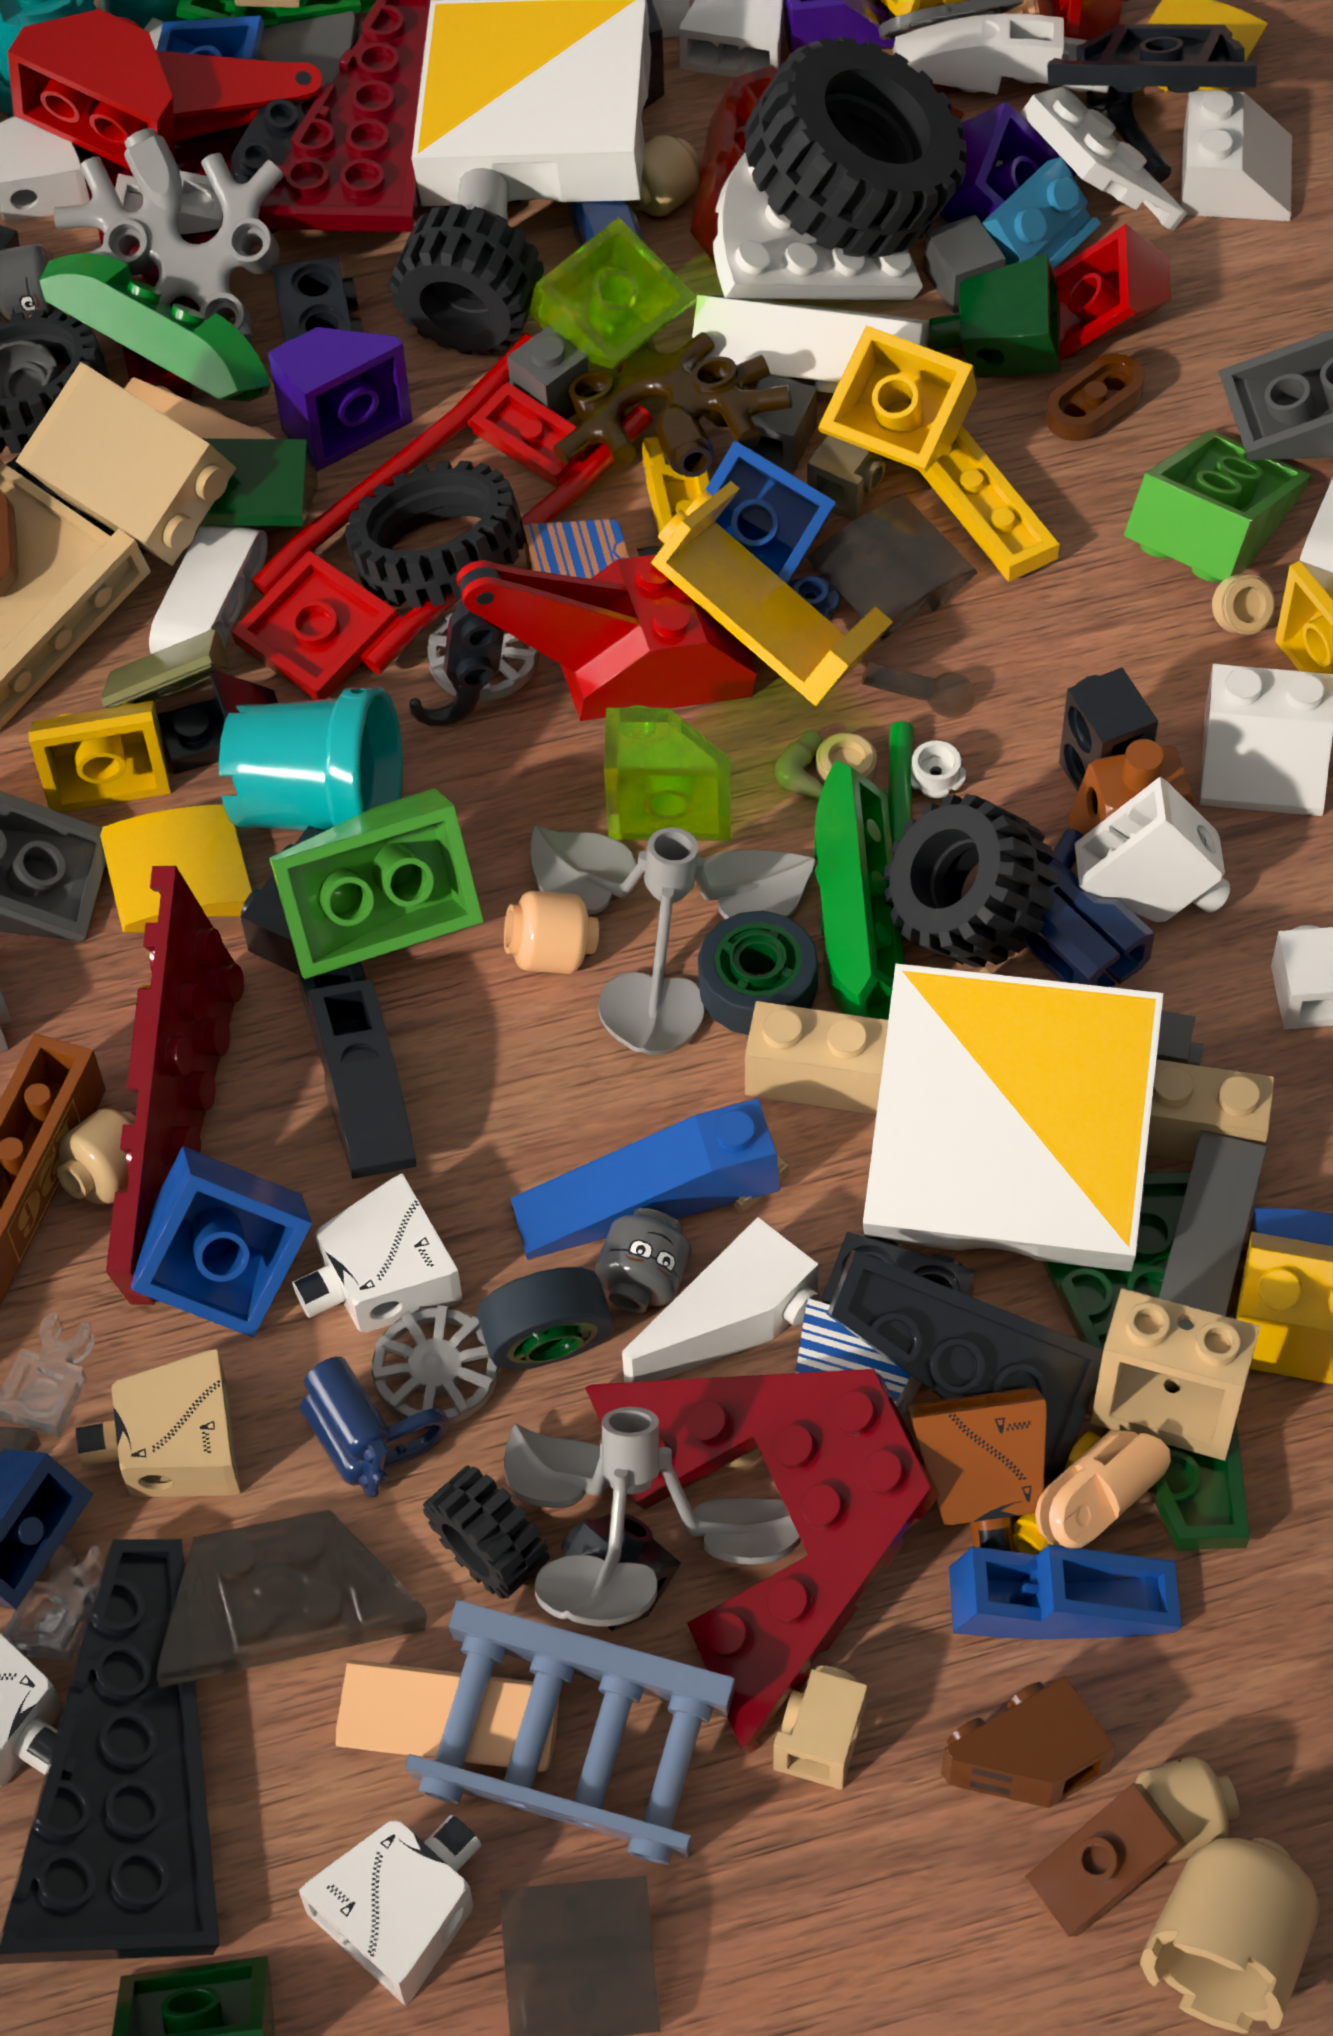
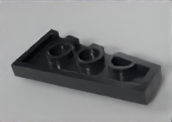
(968, 1345)

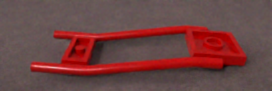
(323, 624)

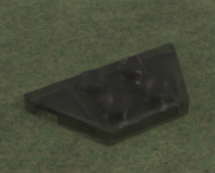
(280, 1596)

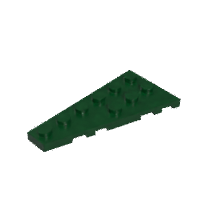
(1199, 1494)

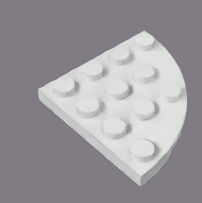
(768, 259)

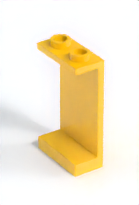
(758, 603)

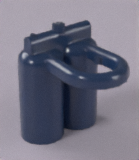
(354, 1429)

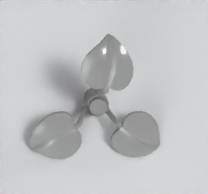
(644, 1010)
(561, 1472)

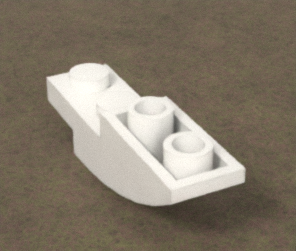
(983, 48)

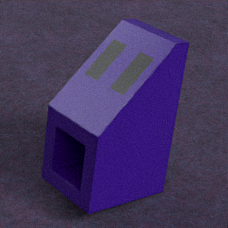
(822, 19)

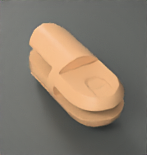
(1100, 1487)

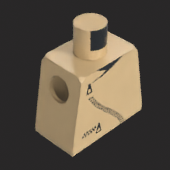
(169, 1431)

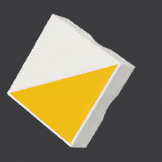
(534, 94)
(1013, 1116)

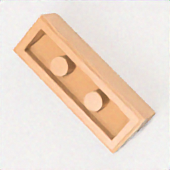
(408, 1709)

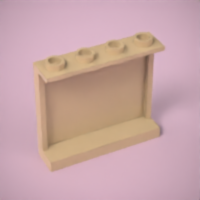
(63, 588)

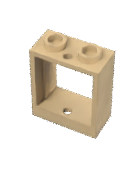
(1152, 1355)

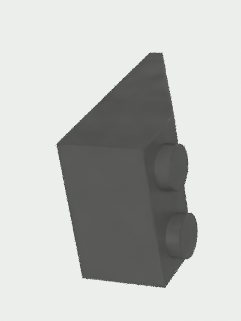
(1285, 400)
(47, 870)

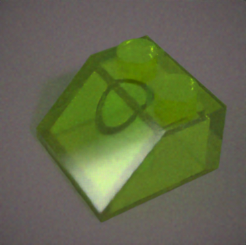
(610, 296)
(663, 777)

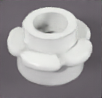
(940, 758)

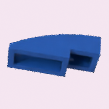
(1062, 1594)

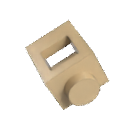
(821, 1728)

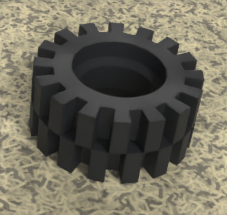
(486, 1531)

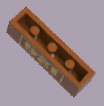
(45, 1099)

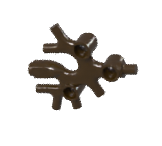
(709, 391)

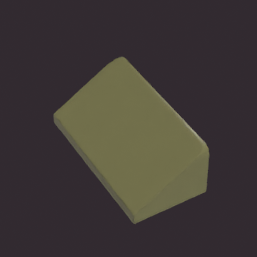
(166, 671)

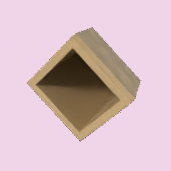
(126, 464)

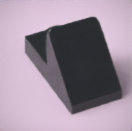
(195, 731)

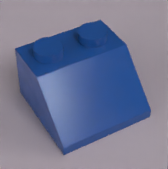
(771, 512)
(220, 1242)

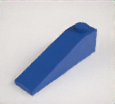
(676, 1171)

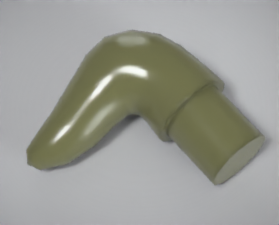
(792, 764)

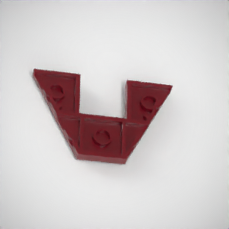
(845, 1481)

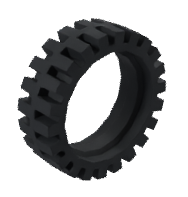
(70, 344)
(426, 499)

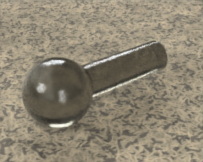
(947, 694)

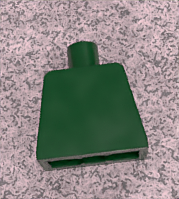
(1006, 320)

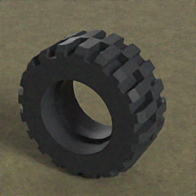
(825, 185)

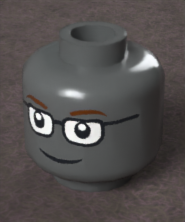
(20, 278)
(643, 1260)

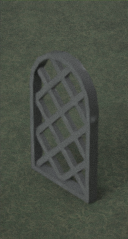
(910, 21)

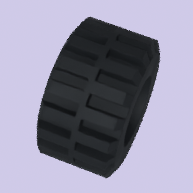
(466, 279)
(1006, 893)

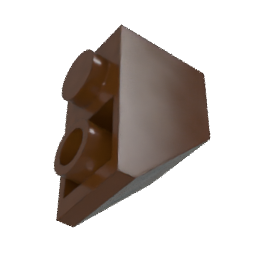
(1032, 1751)

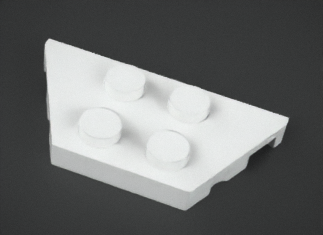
(1090, 149)

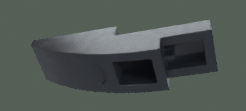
(358, 1070)

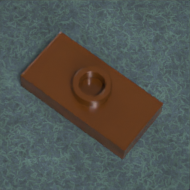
(1105, 1859)

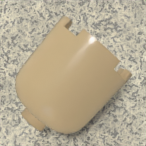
(1234, 1933)

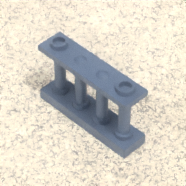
(622, 1678)

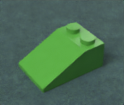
(1213, 506)
(377, 883)

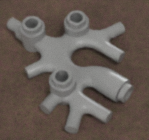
(184, 268)

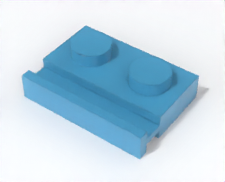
(1042, 217)

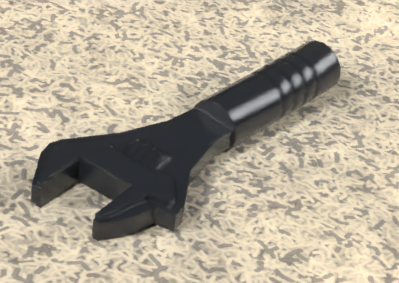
(1120, 112)

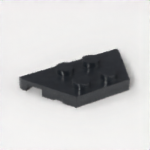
(1158, 56)

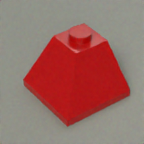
(1110, 288)

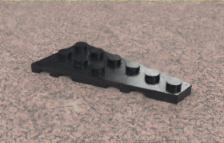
(122, 1811)

